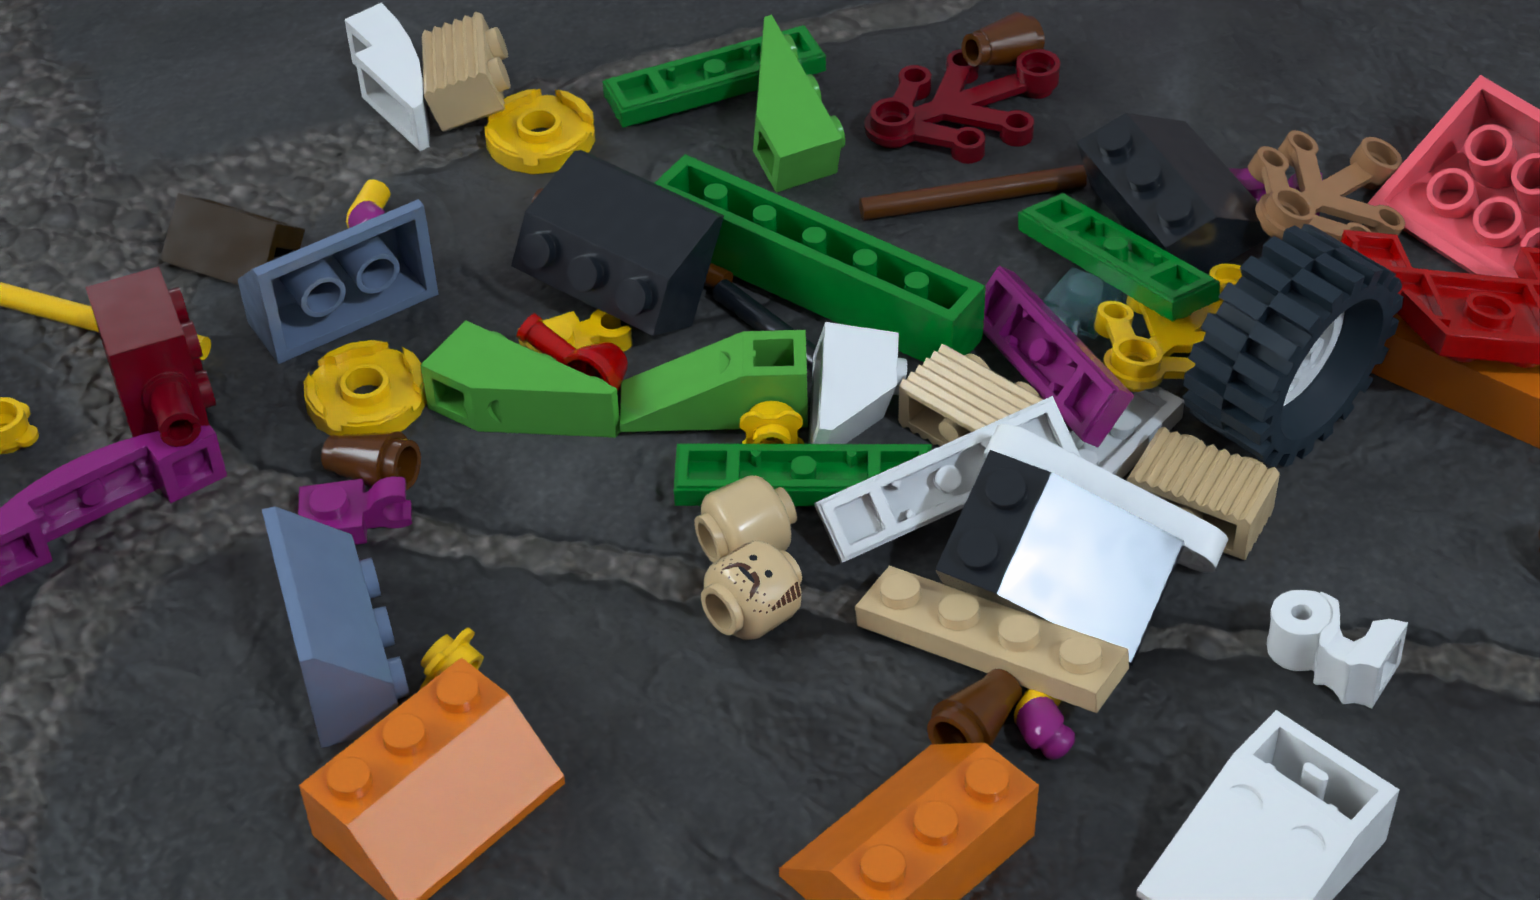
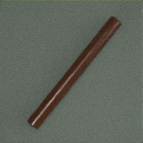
(972, 192)

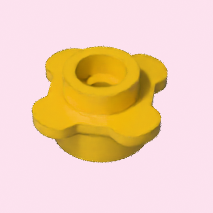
(771, 424)
(14, 426)
(448, 651)

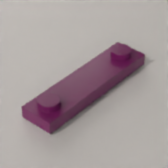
(1052, 357)

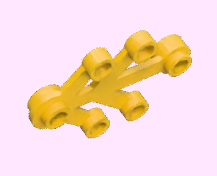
(1146, 362)

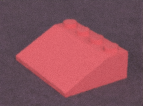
(1474, 182)

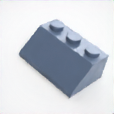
(341, 282)
(335, 627)

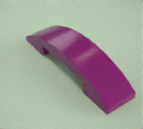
(98, 486)

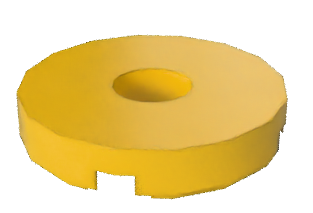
(530, 152)
(387, 409)

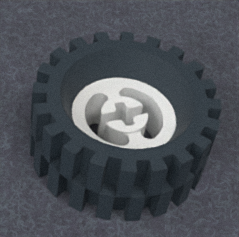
(1292, 344)

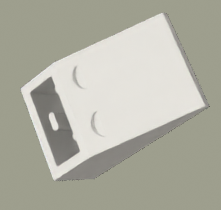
(1277, 823)

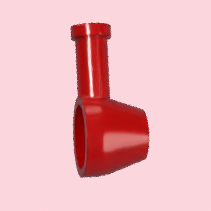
(598, 360)

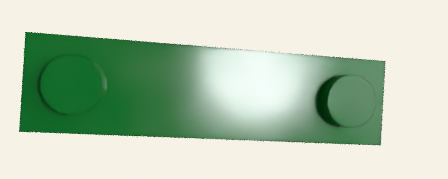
(699, 79)
(1119, 257)
(803, 470)

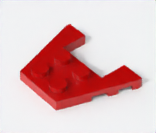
(1464, 312)

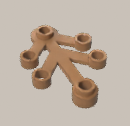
(1287, 207)

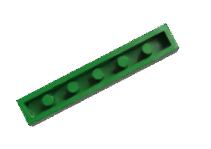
(833, 264)

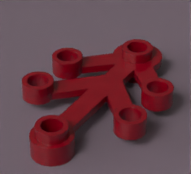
(897, 122)

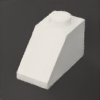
(852, 381)

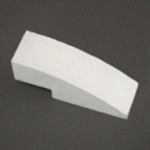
(389, 72)

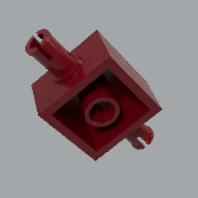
(153, 356)

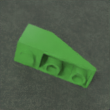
(792, 128)
(718, 384)
(512, 389)

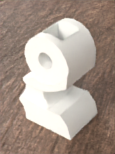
(1308, 637)

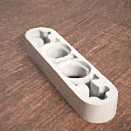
(1202, 540)

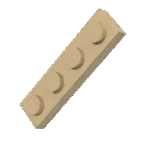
(993, 637)

